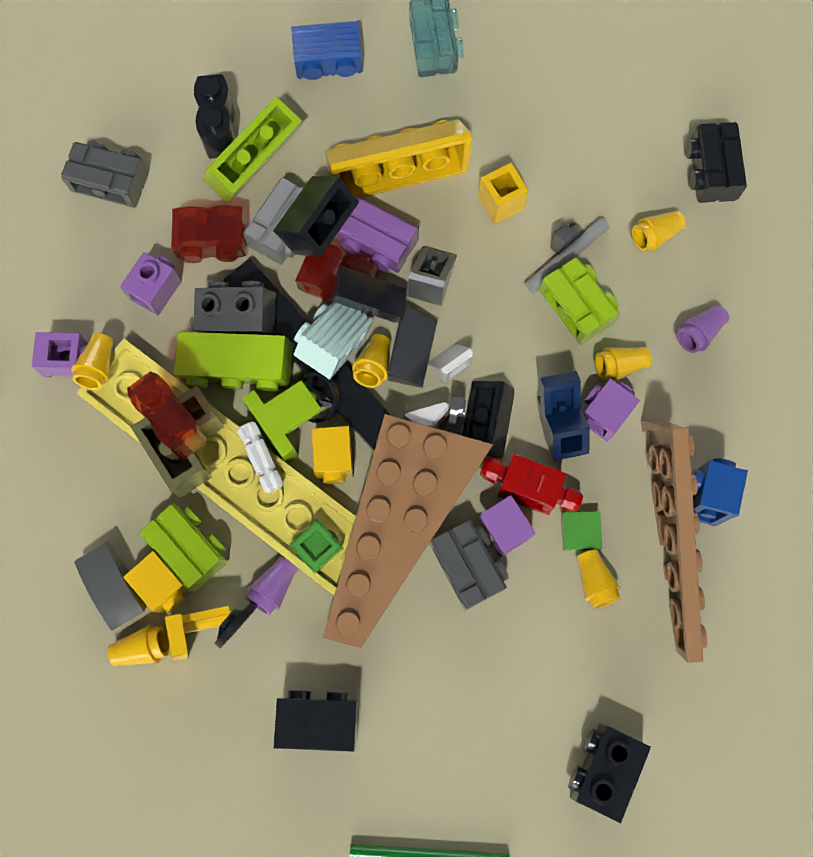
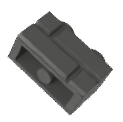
(105, 173)
(468, 564)

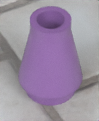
(700, 330)
(271, 587)

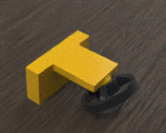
(222, 617)

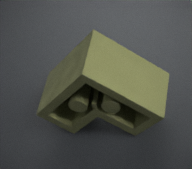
(180, 474)

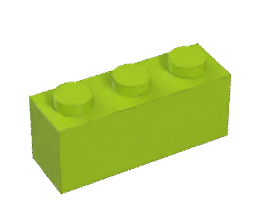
(251, 150)
(233, 360)

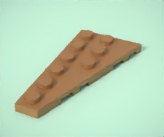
(404, 501)
(676, 529)

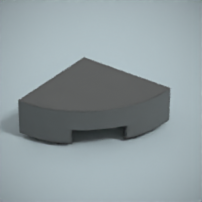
(564, 236)
(456, 415)

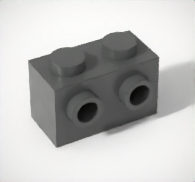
(235, 309)

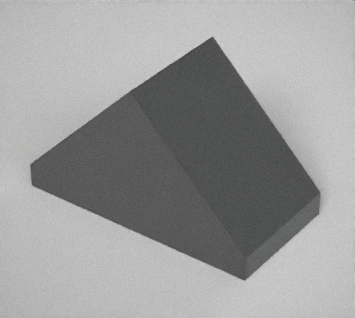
(431, 276)

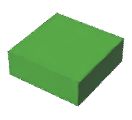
(581, 531)
(316, 546)

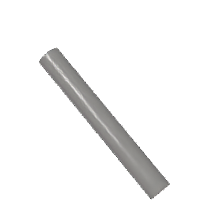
(568, 253)

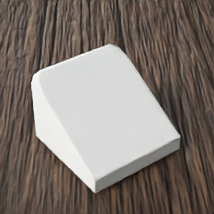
(451, 362)
(430, 416)

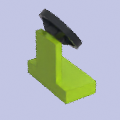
(292, 410)

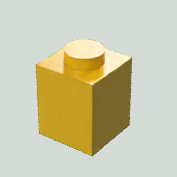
(502, 193)
(332, 454)
(156, 584)

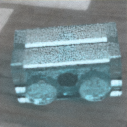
(434, 37)

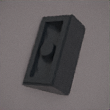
(369, 294)
(412, 349)
(489, 414)

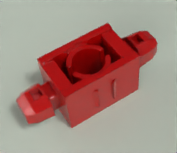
(532, 484)

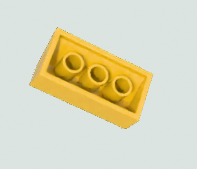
(402, 158)

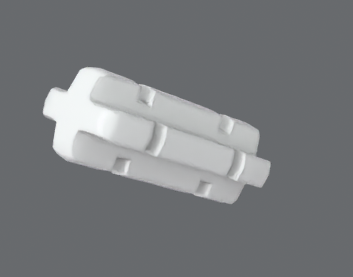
(260, 457)

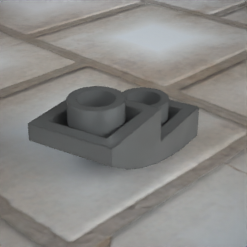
(104, 581)

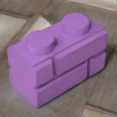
(378, 236)

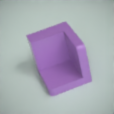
(507, 526)

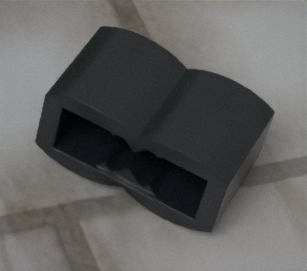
(214, 114)

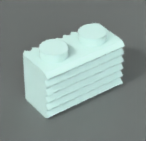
(331, 337)

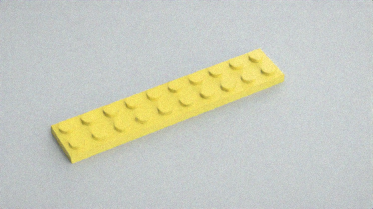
(234, 483)

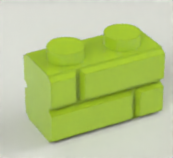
(579, 300)
(184, 546)

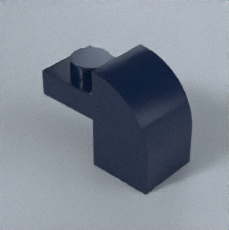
(562, 417)

